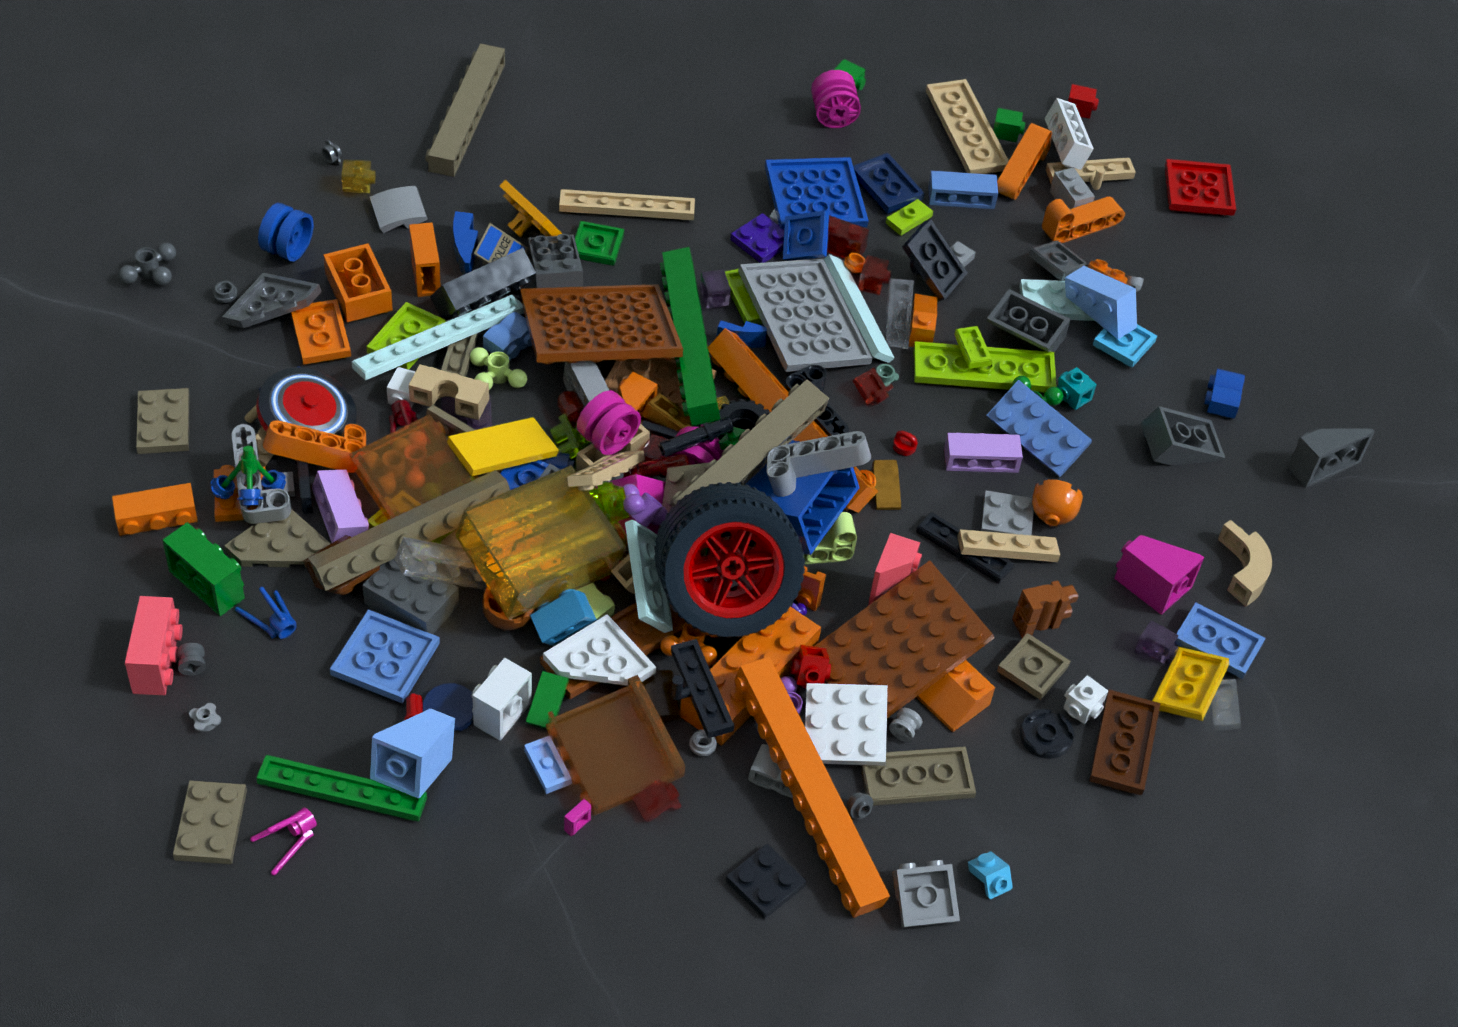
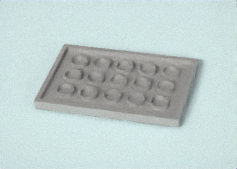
(804, 314)

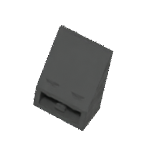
(555, 261)

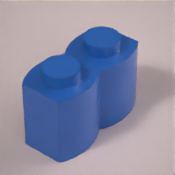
(1225, 393)

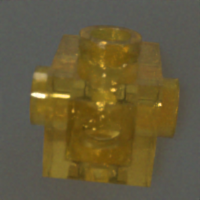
(357, 176)

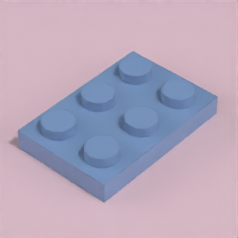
(1219, 636)

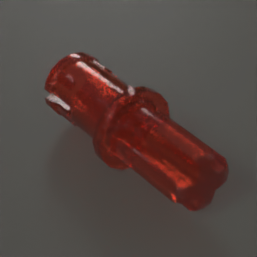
(660, 465)

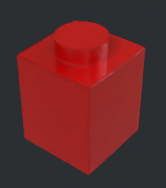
(1084, 100)

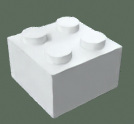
(502, 698)

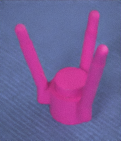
(297, 824)

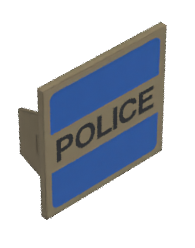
(496, 245)

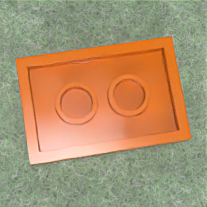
(321, 332)

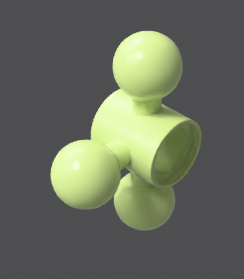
(498, 368)

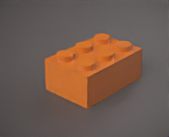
(358, 282)

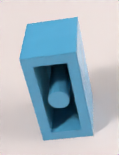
(563, 617)

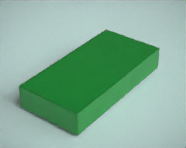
(547, 698)

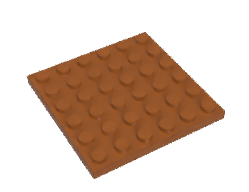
(599, 323)

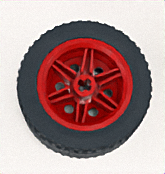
(698, 524)

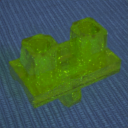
(566, 431)

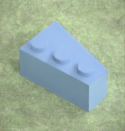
(1103, 299)

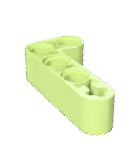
(837, 543)

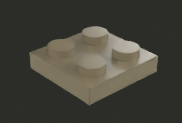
(1033, 666)

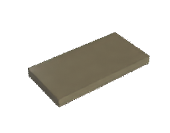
(920, 776)

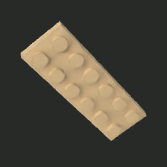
(967, 127)

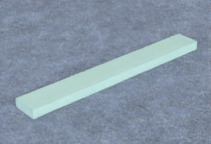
(436, 337)

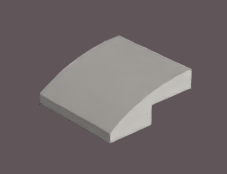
(398, 207)

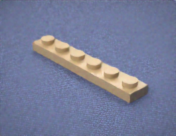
(627, 204)
(605, 470)

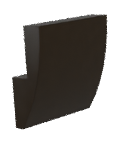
(659, 691)

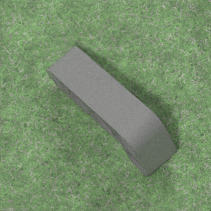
(584, 380)
(814, 457)
(266, 511)

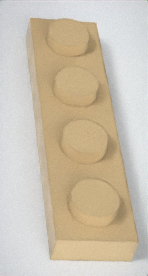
(1008, 545)

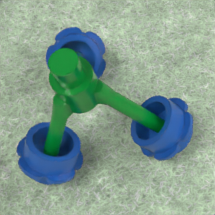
(224, 487)

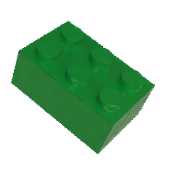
(204, 568)

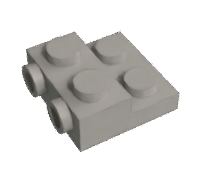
(926, 894)

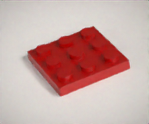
(1200, 187)

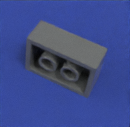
(410, 599)

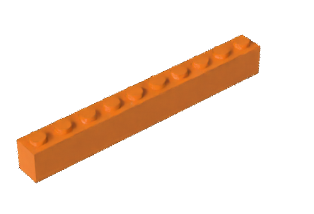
(763, 387)
(811, 788)

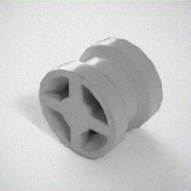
(905, 724)

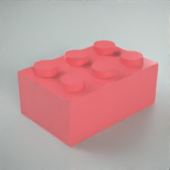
(153, 645)

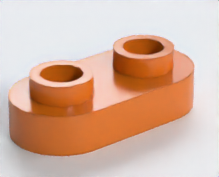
(1102, 267)

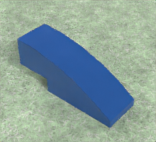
(464, 241)

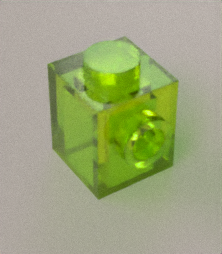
(610, 500)

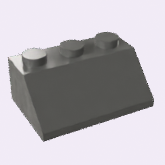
(1030, 321)

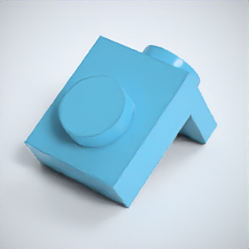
(992, 872)

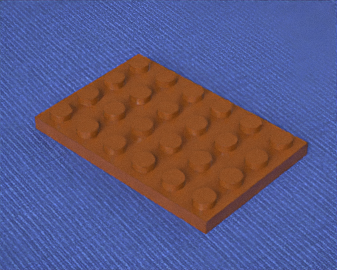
(906, 638)

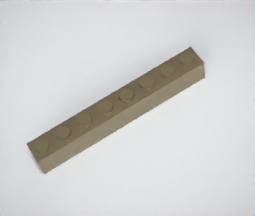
(466, 110)
(778, 428)
(421, 523)

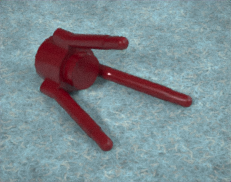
(401, 414)

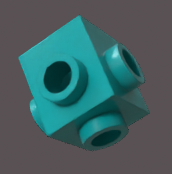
(1076, 388)

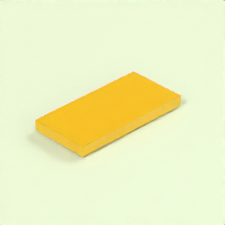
(502, 446)

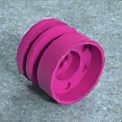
(835, 99)

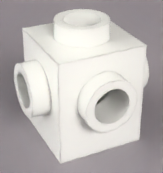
(1085, 699)

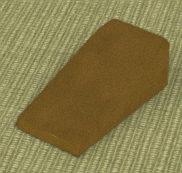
(666, 413)
(887, 484)

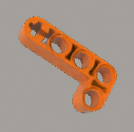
(1032, 147)
(1068, 224)
(315, 445)

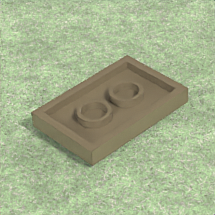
(163, 421)
(210, 822)

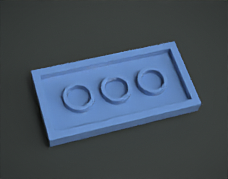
(1040, 428)

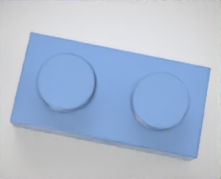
(547, 764)

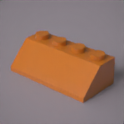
(958, 696)

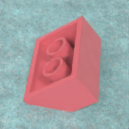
(896, 563)

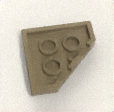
(276, 543)

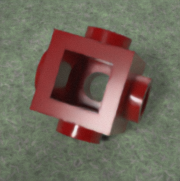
(811, 665)

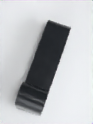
(829, 420)

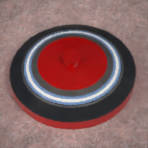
(307, 400)

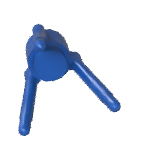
(280, 622)

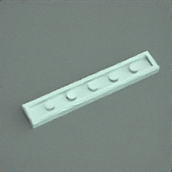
(859, 309)

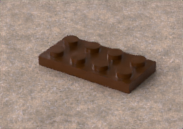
(1125, 742)

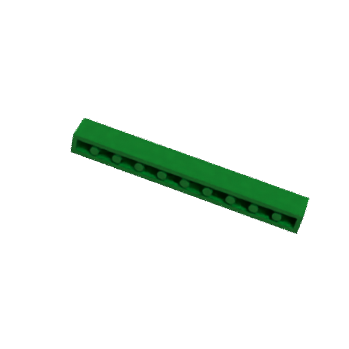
(686, 313)

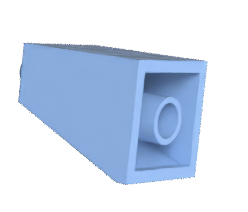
(413, 752)

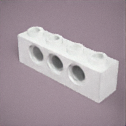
(1069, 134)

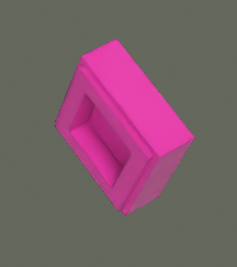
(577, 817)

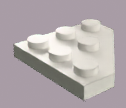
(600, 655)

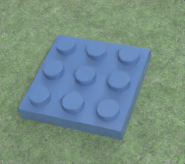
(385, 656)

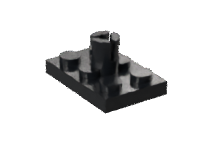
(934, 260)

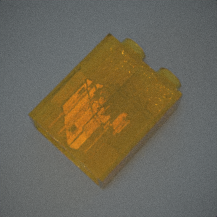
(540, 542)

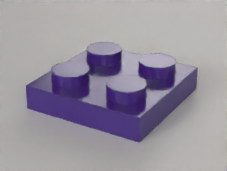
(760, 238)

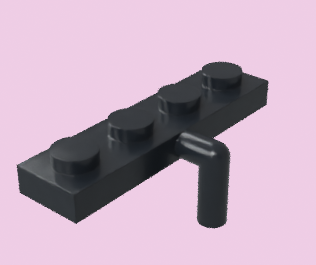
(700, 688)

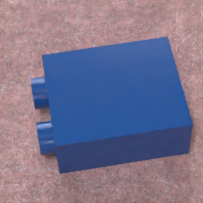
(813, 504)

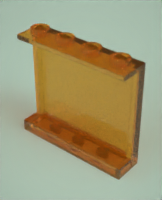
(409, 467)
(616, 746)

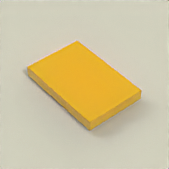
(1191, 683)

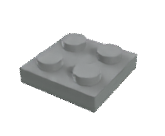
(1007, 513)

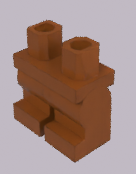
(1043, 607)

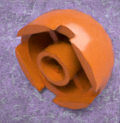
(1056, 502)

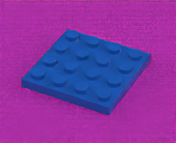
(816, 186)

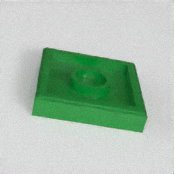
(598, 242)

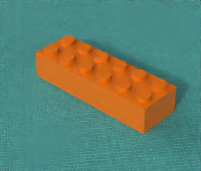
(777, 641)

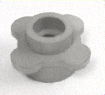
(207, 723)

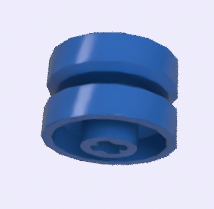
(285, 232)

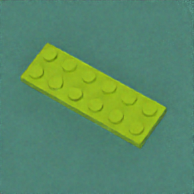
(946, 366)

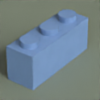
(963, 190)

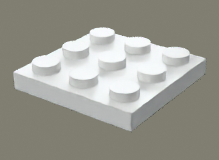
(847, 722)

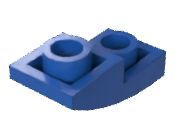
(751, 334)

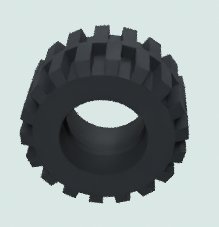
(742, 413)

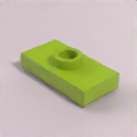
(909, 217)
(973, 347)

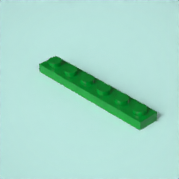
(339, 788)

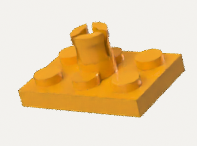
(527, 215)

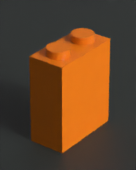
(424, 258)

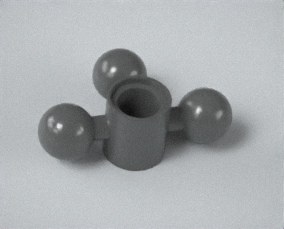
(148, 265)

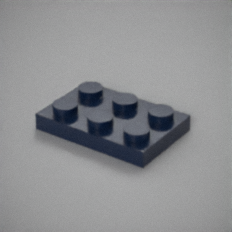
(887, 183)

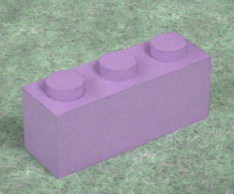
(983, 452)
(339, 504)

